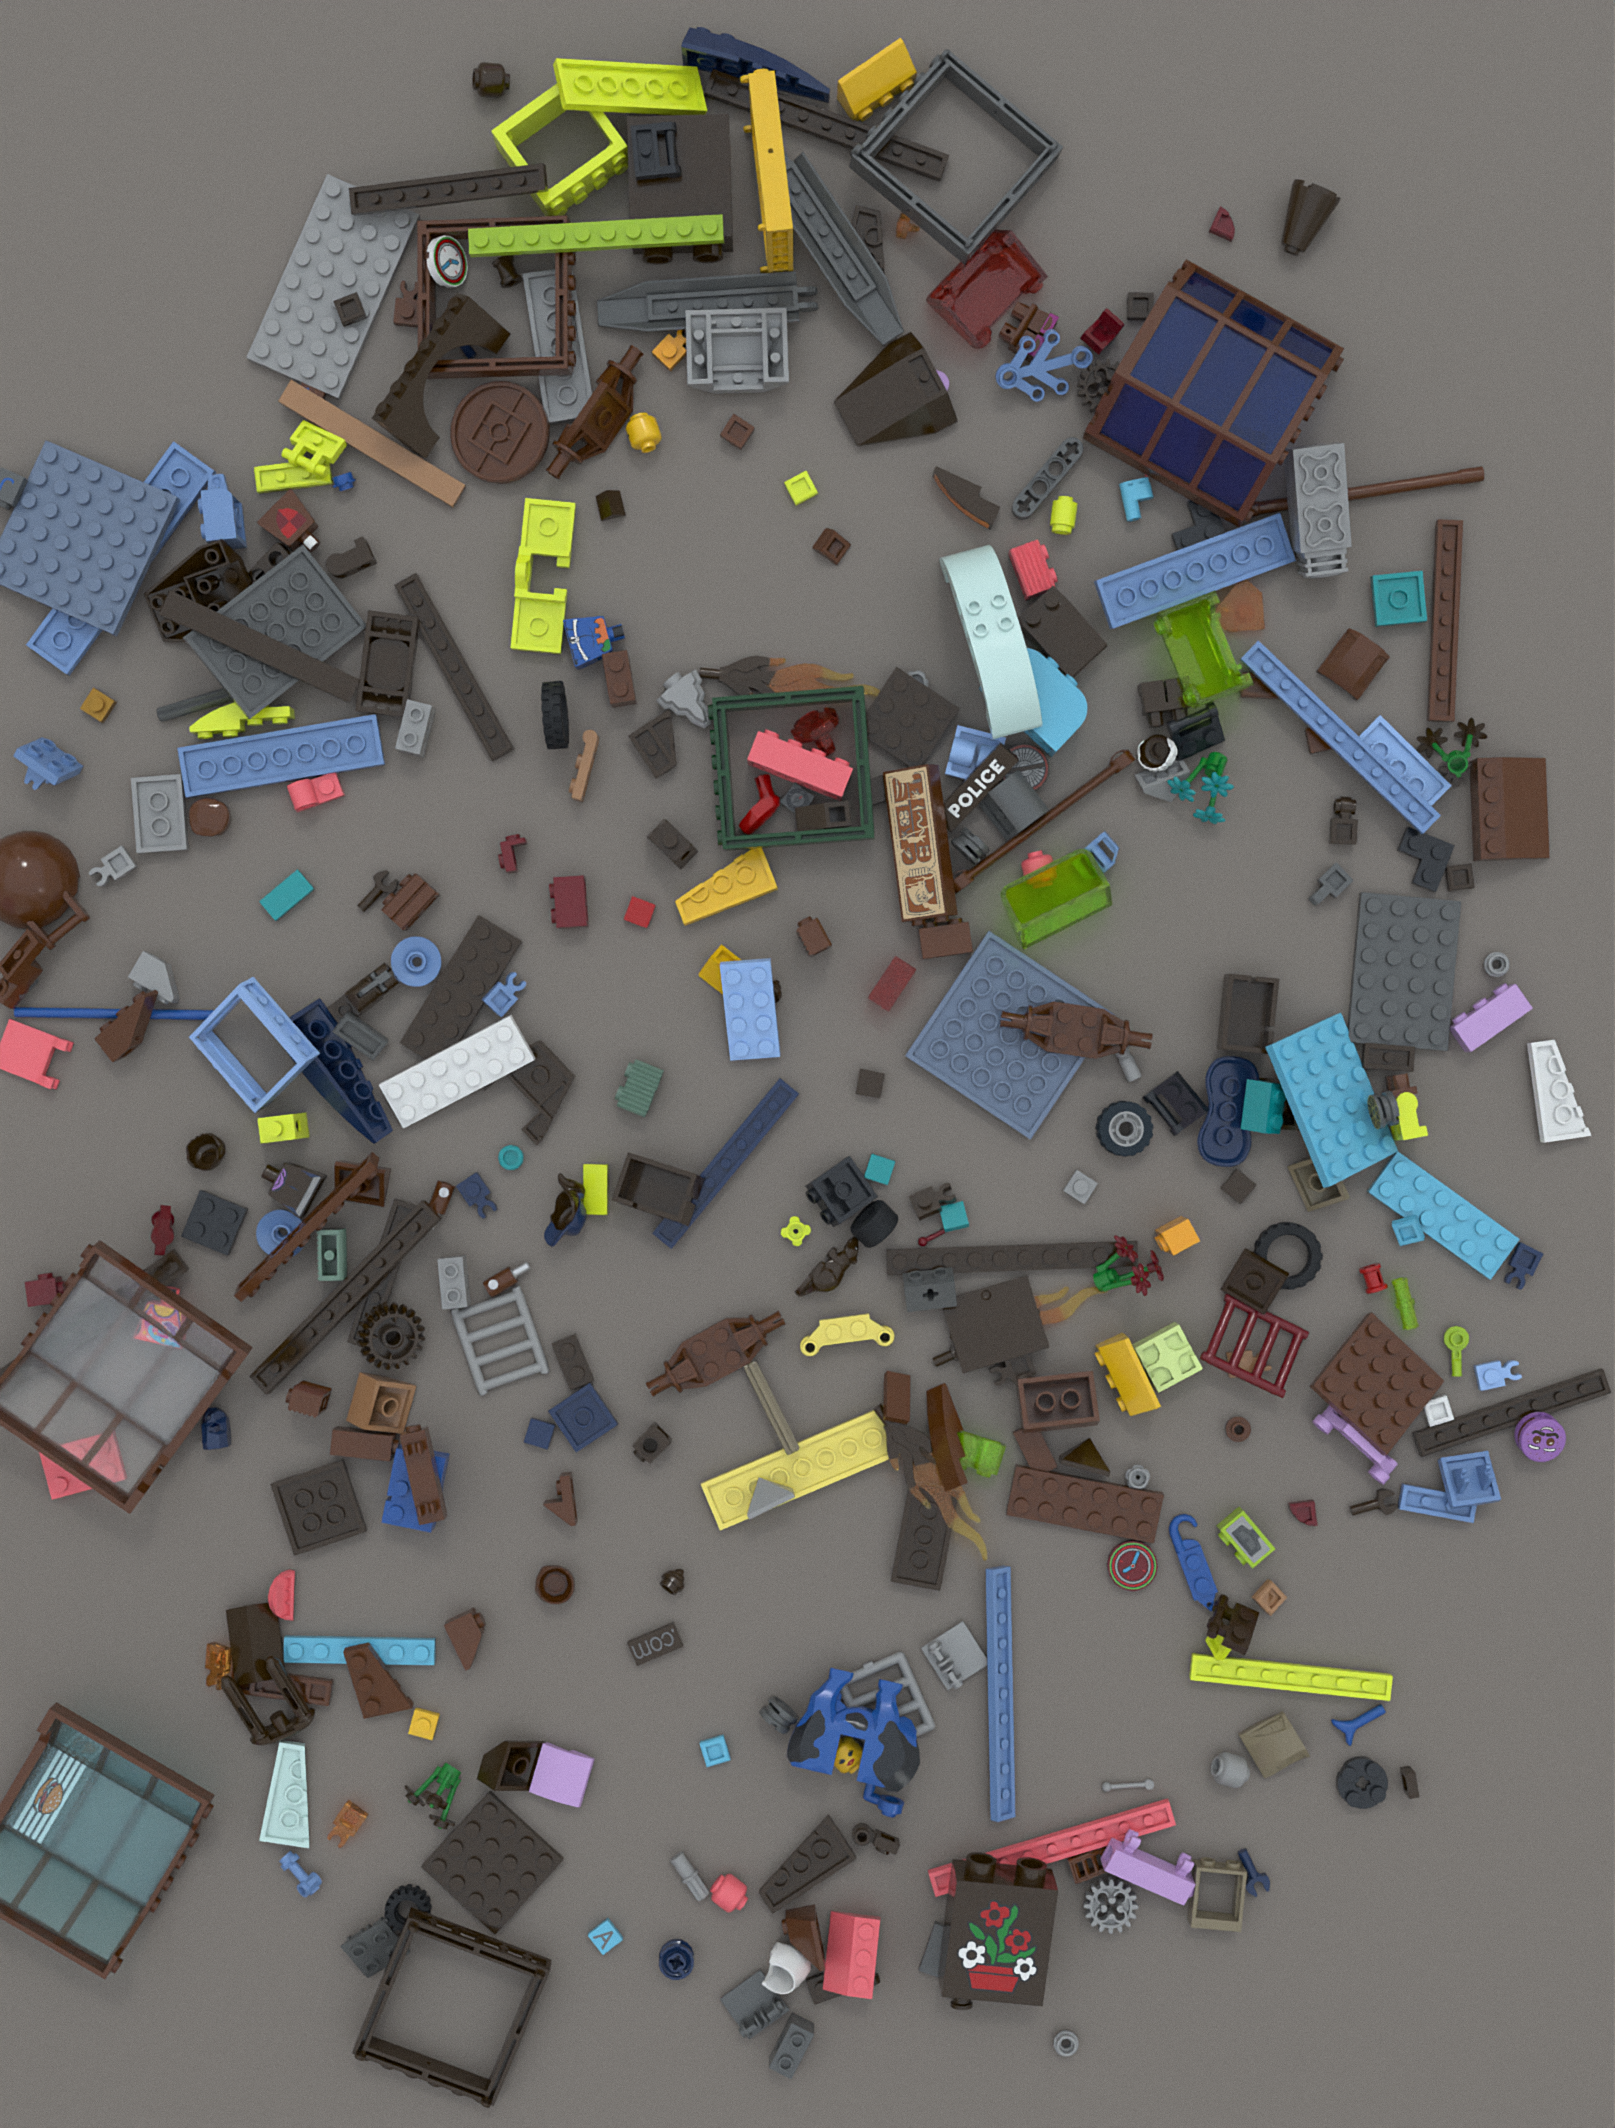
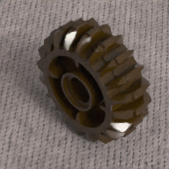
(379, 1325)

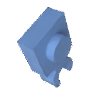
(501, 996)

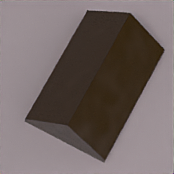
(253, 1638)

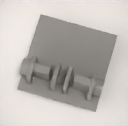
(955, 1655)

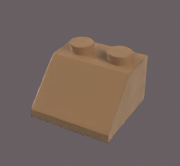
(381, 1403)

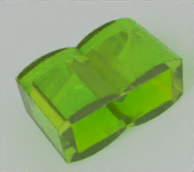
(981, 1453)

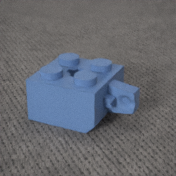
(221, 514)

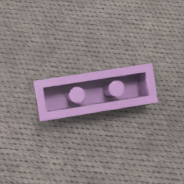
(1489, 1016)

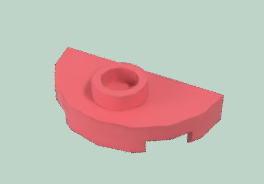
(282, 1595)

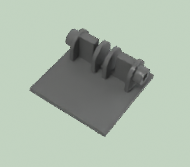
(371, 1947)
(754, 2005)

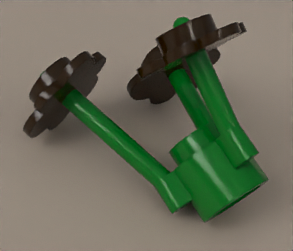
(446, 1777)

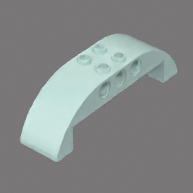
(994, 640)

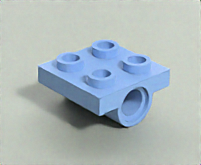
(969, 750)

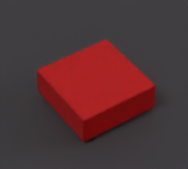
(639, 912)

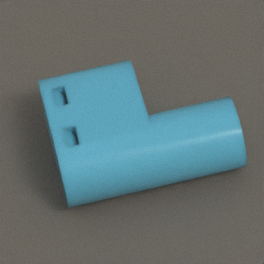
(1132, 493)

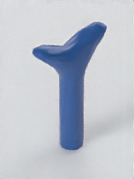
(1350, 1726)

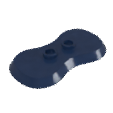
(1221, 1136)

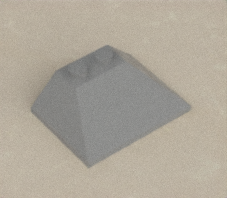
(737, 350)

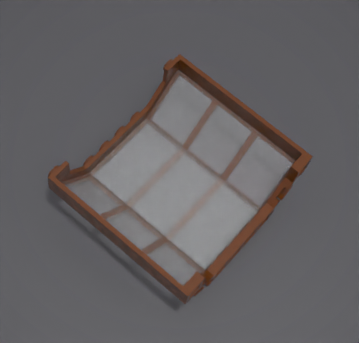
(116, 1376)

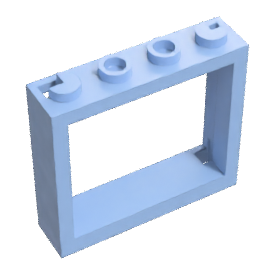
(279, 1026)

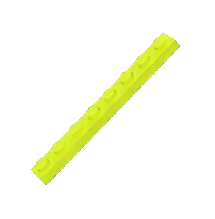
(1291, 1677)

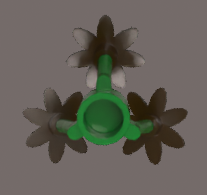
(1455, 760)

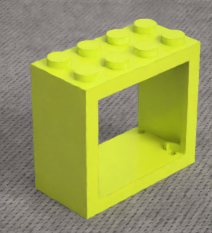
(577, 185)

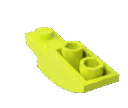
(231, 720)

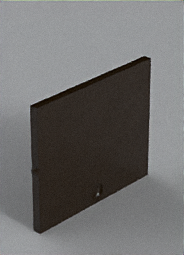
(995, 1324)

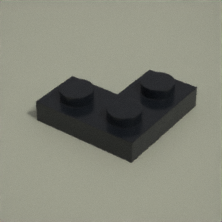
(1205, 527)
(1432, 855)

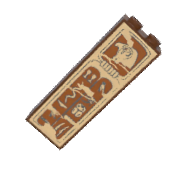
(920, 844)

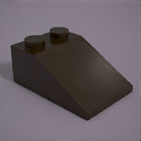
(1061, 632)

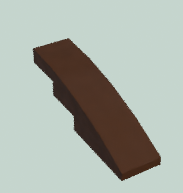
(943, 1430)

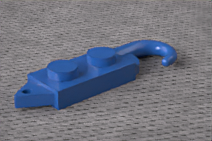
(1193, 1563)

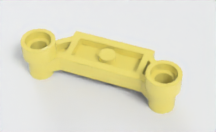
(846, 1330)

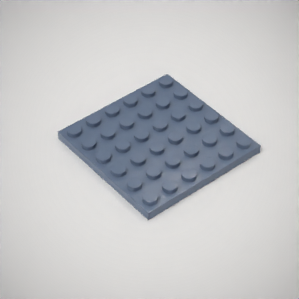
(83, 537)
(993, 1062)

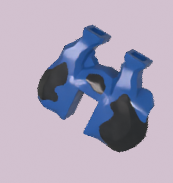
(890, 1743)

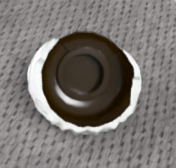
(1157, 753)

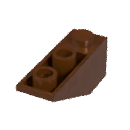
(127, 1032)

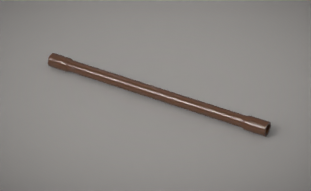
(1462, 476)

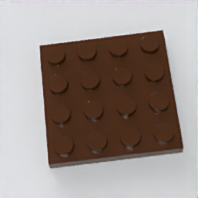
(1377, 1383)

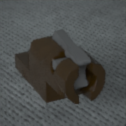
(365, 993)

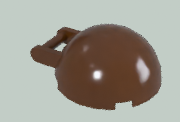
(38, 884)

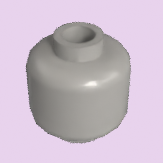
(1230, 1770)

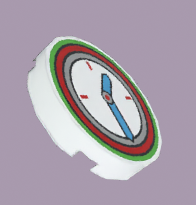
(447, 261)

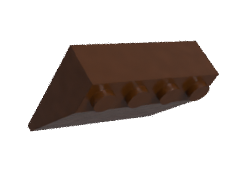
(1509, 808)

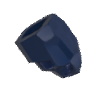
(215, 1429)

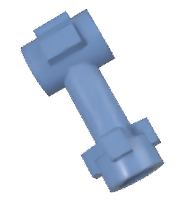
(308, 1883)

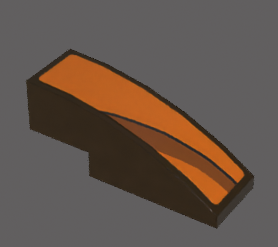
(965, 497)

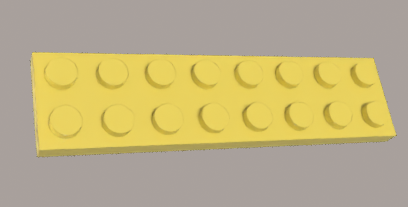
(816, 1464)

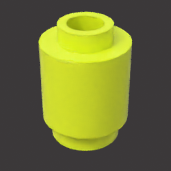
(1063, 515)

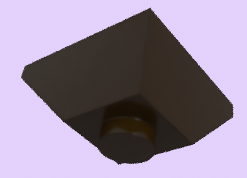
(510, 1765)

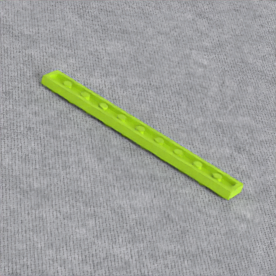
(596, 235)

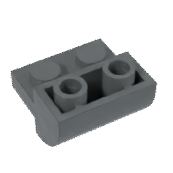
(1013, 805)

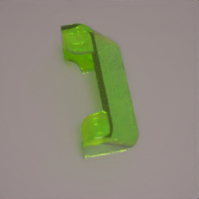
(1200, 651)

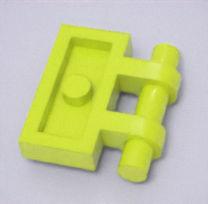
(316, 441)

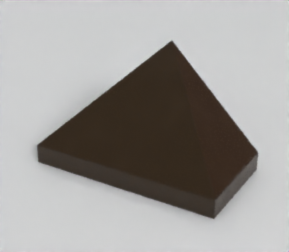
(1085, 1457)

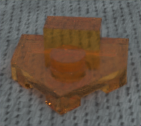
(1242, 609)

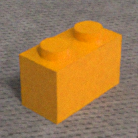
(1176, 1236)

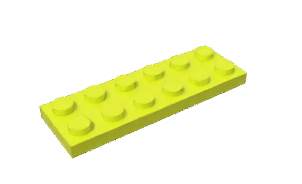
(629, 87)

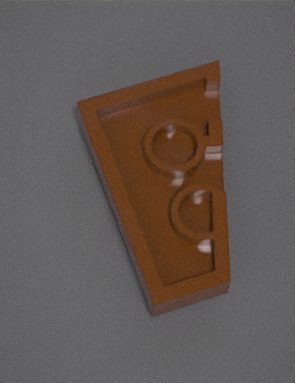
(373, 1684)

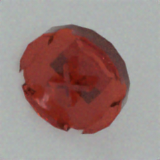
(816, 728)

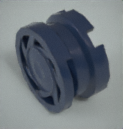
(676, 1959)

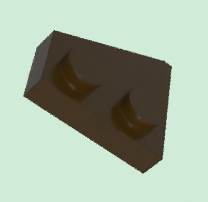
(656, 744)

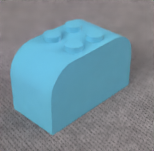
(1060, 703)

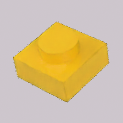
(424, 1723)

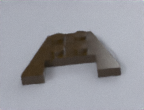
(544, 1084)

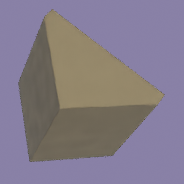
(1311, 1188)

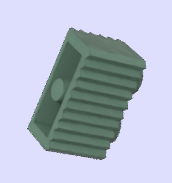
(639, 1087)
(332, 1254)

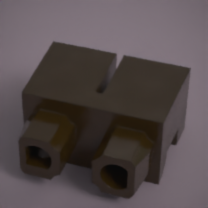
(1160, 698)

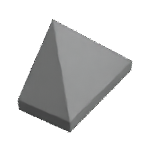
(1156, 782)
(767, 1496)

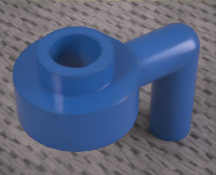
(888, 1804)

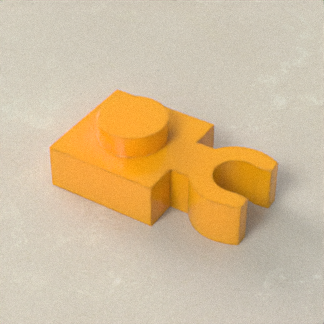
(671, 350)

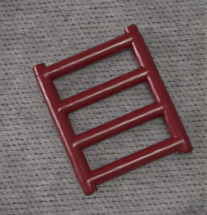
(1232, 1366)

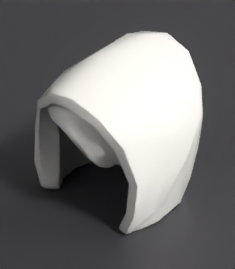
(786, 1969)

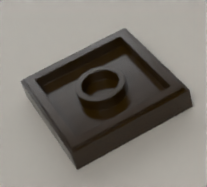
(1254, 1281)

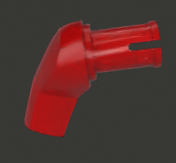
(763, 809)

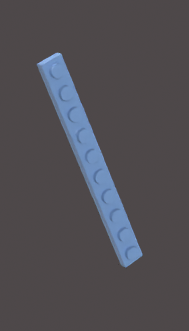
(1340, 737)
(1000, 1693)

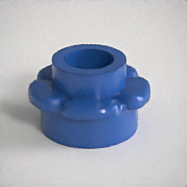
(343, 481)

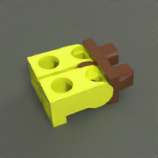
(1407, 1103)

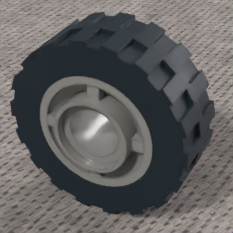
(1139, 1133)

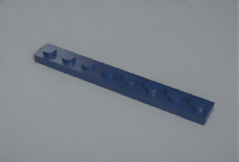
(733, 1155)

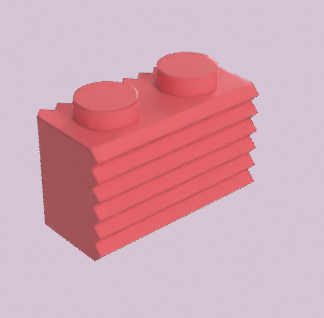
(1032, 569)

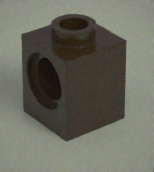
(659, 1435)

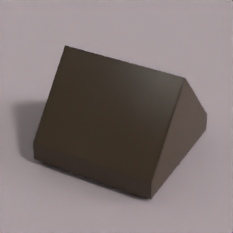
(610, 505)

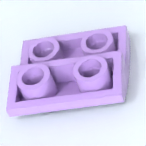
(561, 1775)

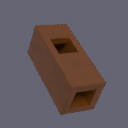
(363, 1443)

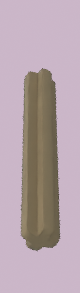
(771, 1408)

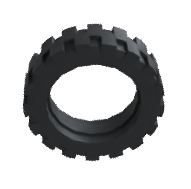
(555, 715)
(1308, 1238)

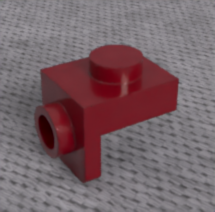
(1102, 331)
(507, 858)

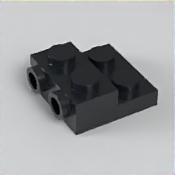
(840, 1192)

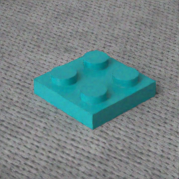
(1398, 598)

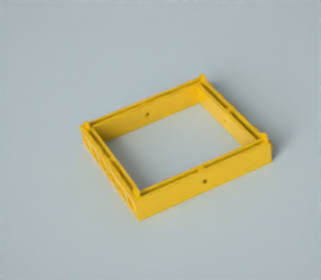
(770, 170)

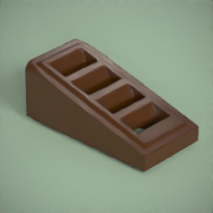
(1087, 1873)

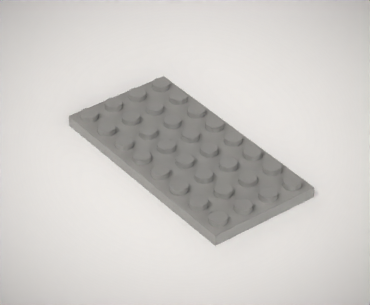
(331, 260)

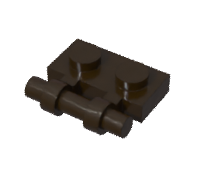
(1240, 1627)

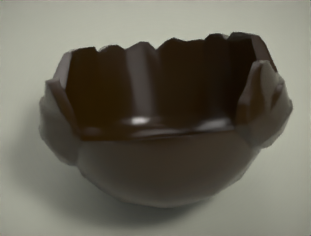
(205, 1152)

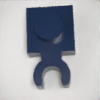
(475, 1191)
(1524, 1262)

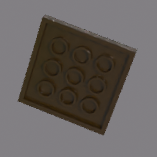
(492, 1862)

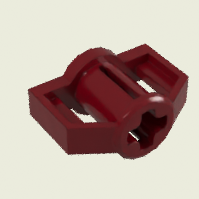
(162, 1233)

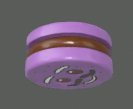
(1540, 1436)

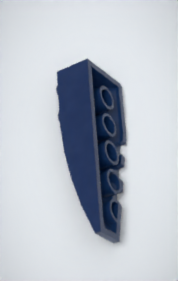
(739, 58)
(339, 1074)

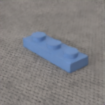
(1432, 1503)

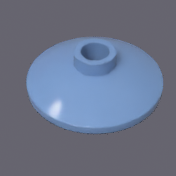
(403, 958)
(268, 1229)

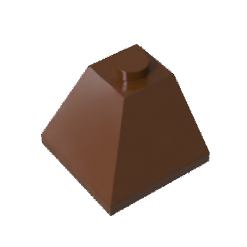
(805, 1933)

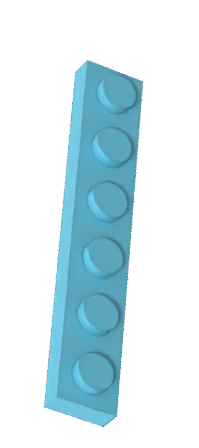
(330, 1649)

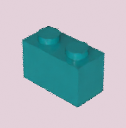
(1263, 1107)

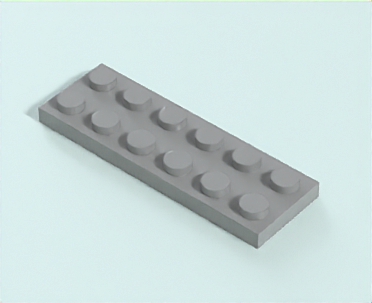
(561, 394)

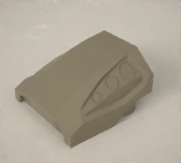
(1273, 1744)

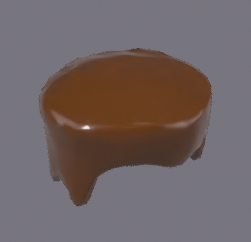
(209, 817)
(554, 1584)

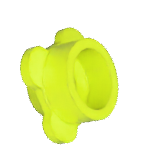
(803, 1230)

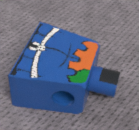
(590, 639)

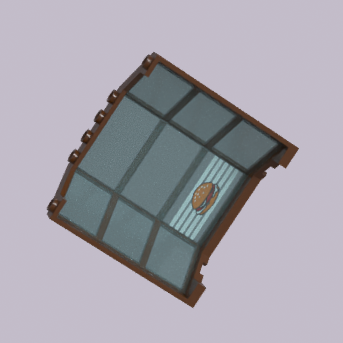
(91, 1839)

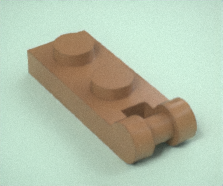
(584, 764)

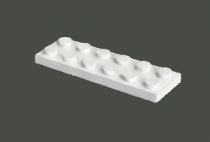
(457, 1071)

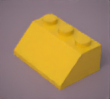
(876, 81)
(1126, 1375)

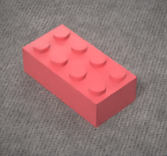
(799, 765)

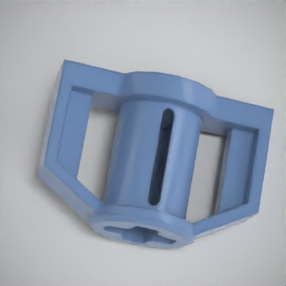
(1102, 858)

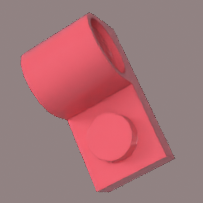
(314, 792)

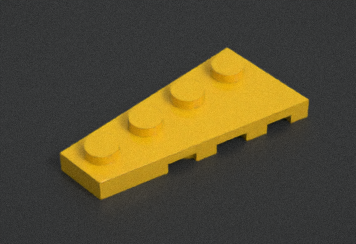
(735, 884)

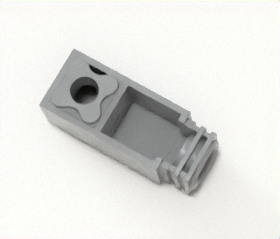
(1318, 508)

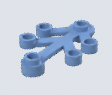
(1039, 366)

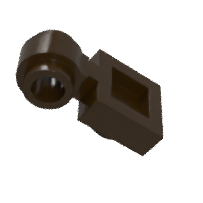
(1344, 829)
(884, 1842)

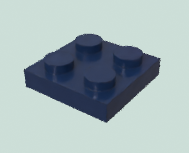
(583, 1417)

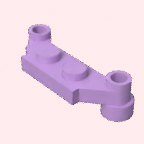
(1382, 1464)

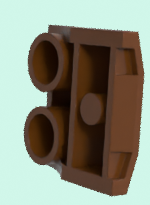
(1353, 663)

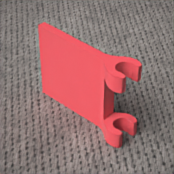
(29, 1052)

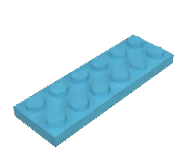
(1443, 1215)

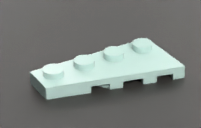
(287, 1802)

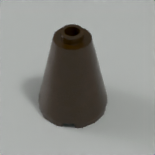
(1306, 215)

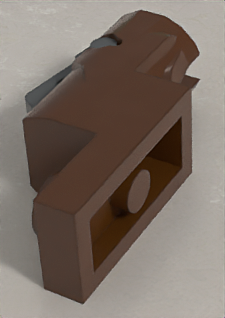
(20, 969)

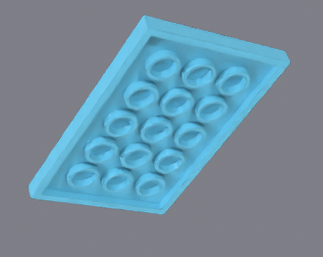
(1330, 1099)

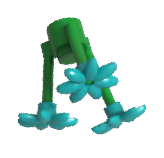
(1214, 768)

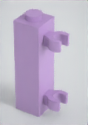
(1148, 1871)

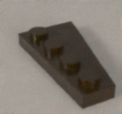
(812, 1862)

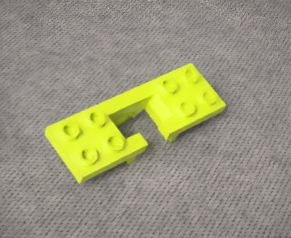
(539, 616)

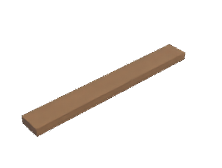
(372, 443)

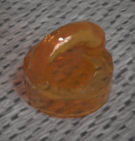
(904, 226)

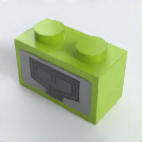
(1245, 1537)

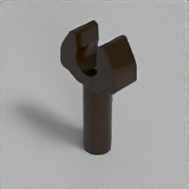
(378, 890)
(1374, 1504)

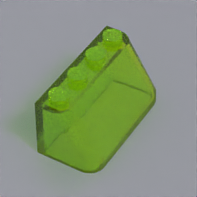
(1055, 897)

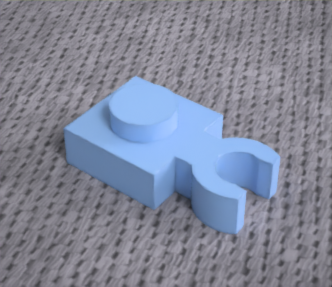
(1492, 1375)

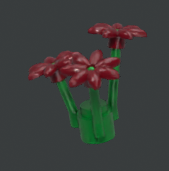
(1109, 1279)

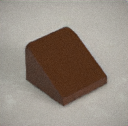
(831, 545)

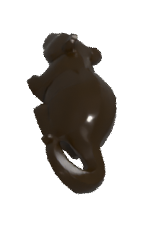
(829, 1275)

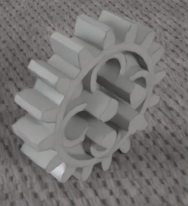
(1124, 1905)

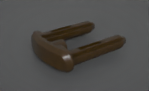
(282, 1727)

